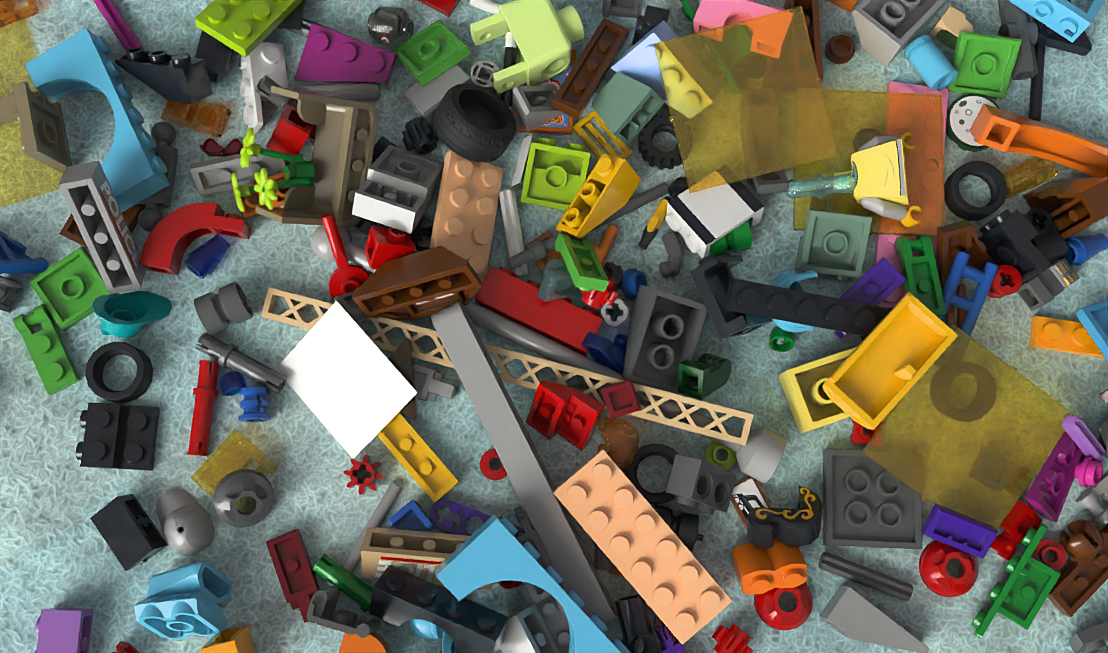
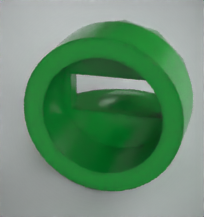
(788, 342)

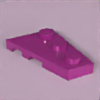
(340, 58)
(1055, 479)

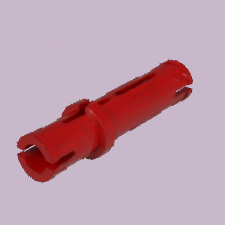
(203, 408)

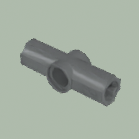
(1017, 24)

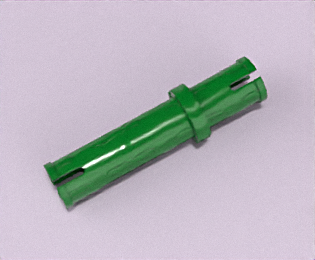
(345, 582)

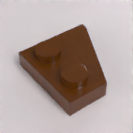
(963, 238)

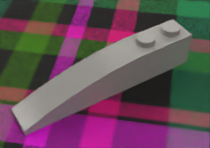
(891, 25)

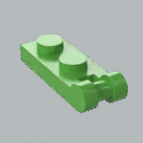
(582, 263)
(47, 350)

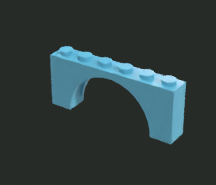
(85, 65)
(496, 556)

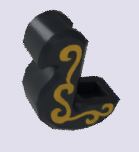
(789, 526)

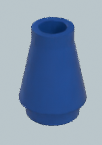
(1085, 247)

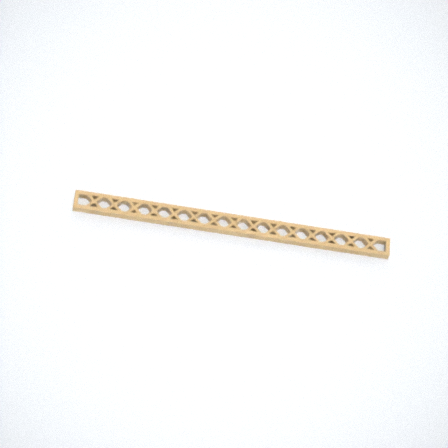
(319, 305)

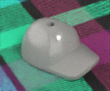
(179, 510)

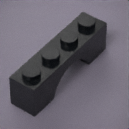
(405, 597)

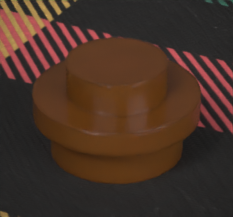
(840, 49)

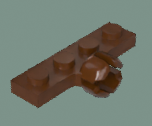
(1086, 567)

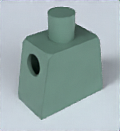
(625, 105)

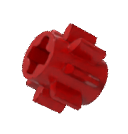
(598, 298)
(368, 482)
(731, 640)

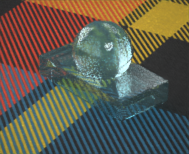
(557, 282)

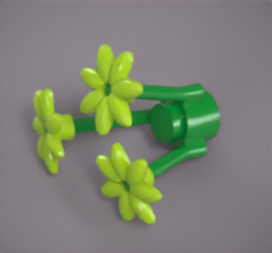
(296, 174)

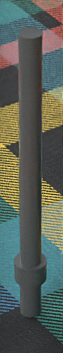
(538, 250)

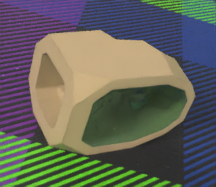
(950, 25)

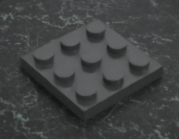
(867, 504)

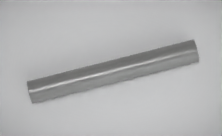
(375, 521)

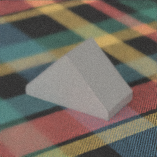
(535, 104)

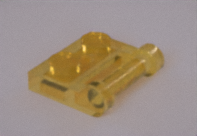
(233, 454)

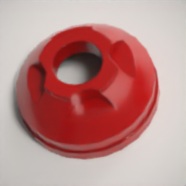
(934, 573)
(772, 615)

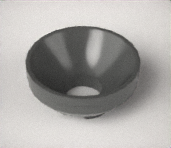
(238, 485)

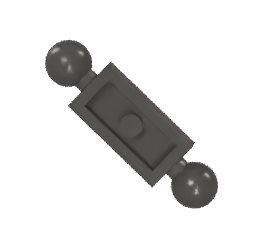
(163, 135)

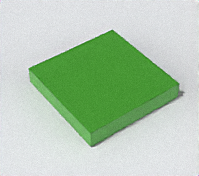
(431, 52)
(984, 63)
(70, 288)

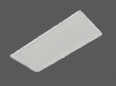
(521, 160)

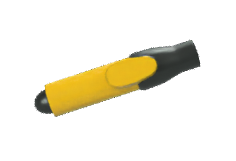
(654, 223)

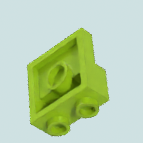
(554, 173)

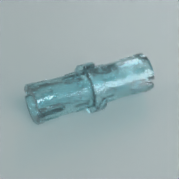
(821, 186)

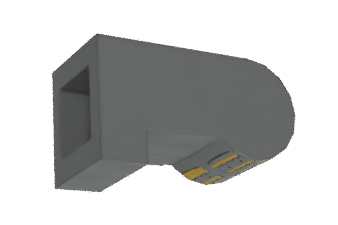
(1048, 284)

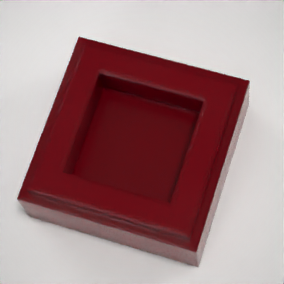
(620, 398)

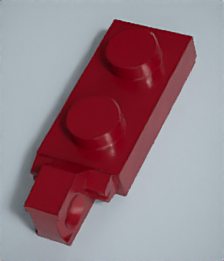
(294, 570)

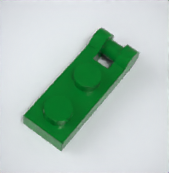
(921, 272)

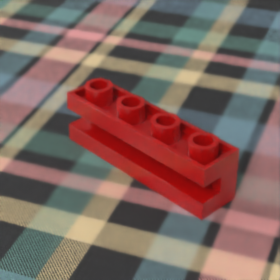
(551, 318)

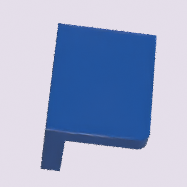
(411, 518)

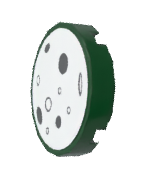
(961, 117)

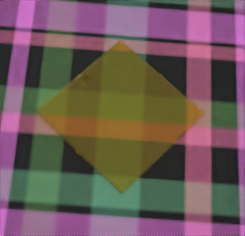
(745, 99)
(854, 121)
(969, 432)

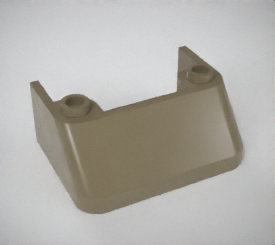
(339, 158)

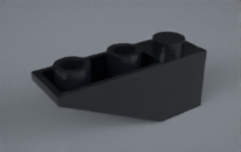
(172, 76)

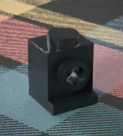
(651, 19)

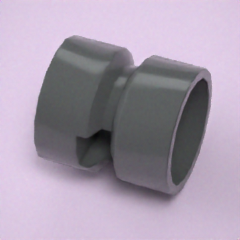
(217, 310)

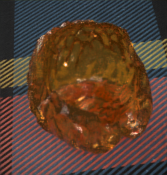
(620, 441)

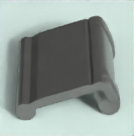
(323, 613)

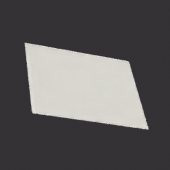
(346, 380)

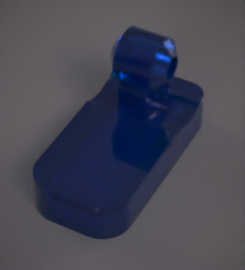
(607, 352)

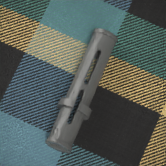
(231, 357)

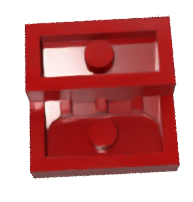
(564, 412)

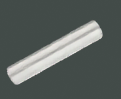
(512, 228)

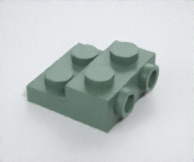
(834, 243)

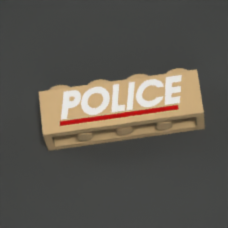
(409, 551)

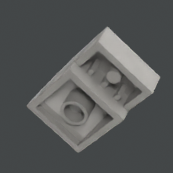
(398, 189)

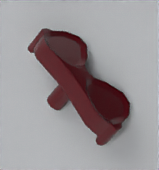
(212, 148)

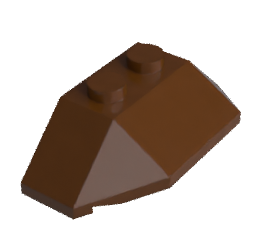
(418, 285)

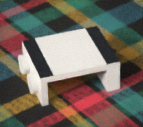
(712, 214)

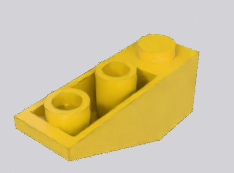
(601, 196)

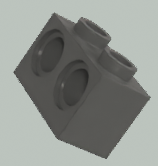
(700, 485)

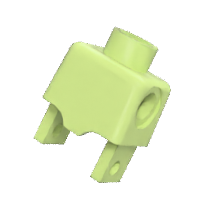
(541, 40)

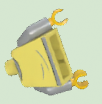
(882, 177)

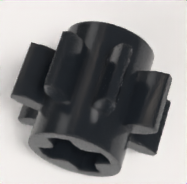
(420, 136)

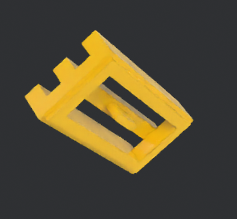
(577, 128)

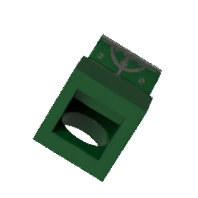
(707, 374)

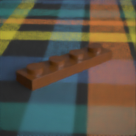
(590, 68)

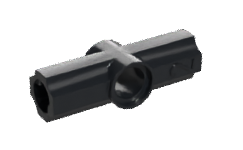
(636, 624)

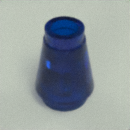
(207, 256)

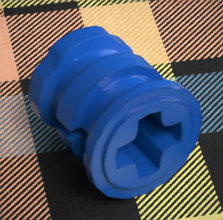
(254, 404)

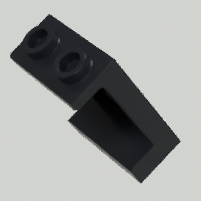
(712, 283)

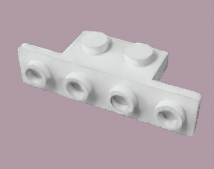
(263, 60)

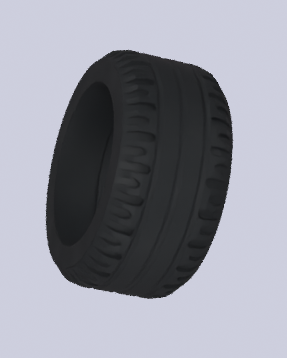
(474, 123)

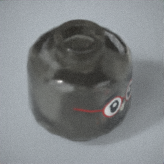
(390, 25)

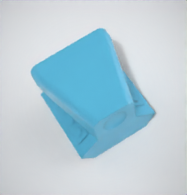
(185, 602)

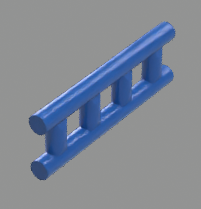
(974, 305)

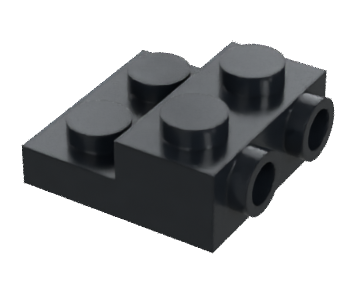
(1009, 243)
(118, 436)

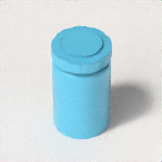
(930, 63)

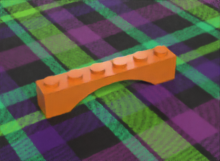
(1026, 136)

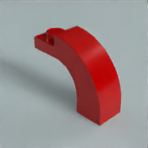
(177, 230)

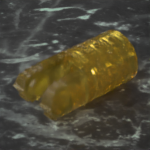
(1028, 176)

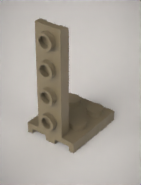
(40, 124)

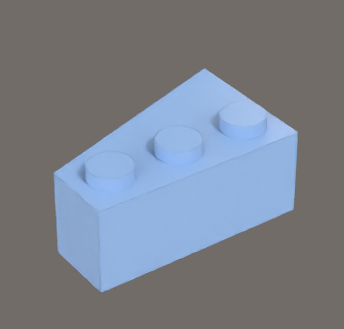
(641, 62)

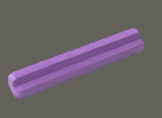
(1083, 437)

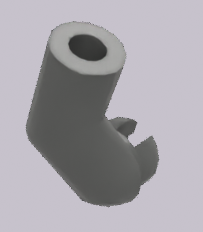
(675, 255)

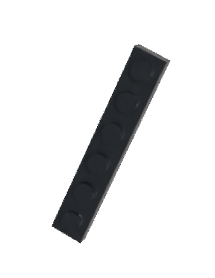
(803, 307)

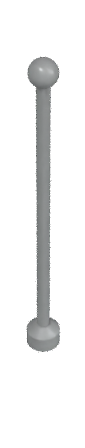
(755, 459)

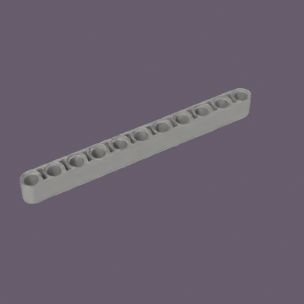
(521, 460)

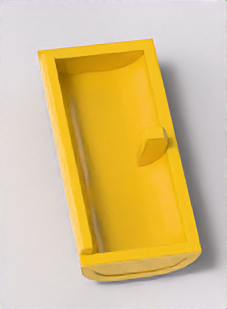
(889, 362)

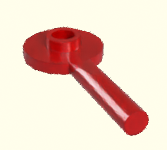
(346, 276)

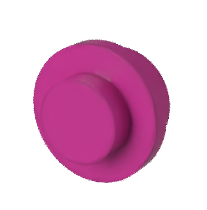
(1089, 471)

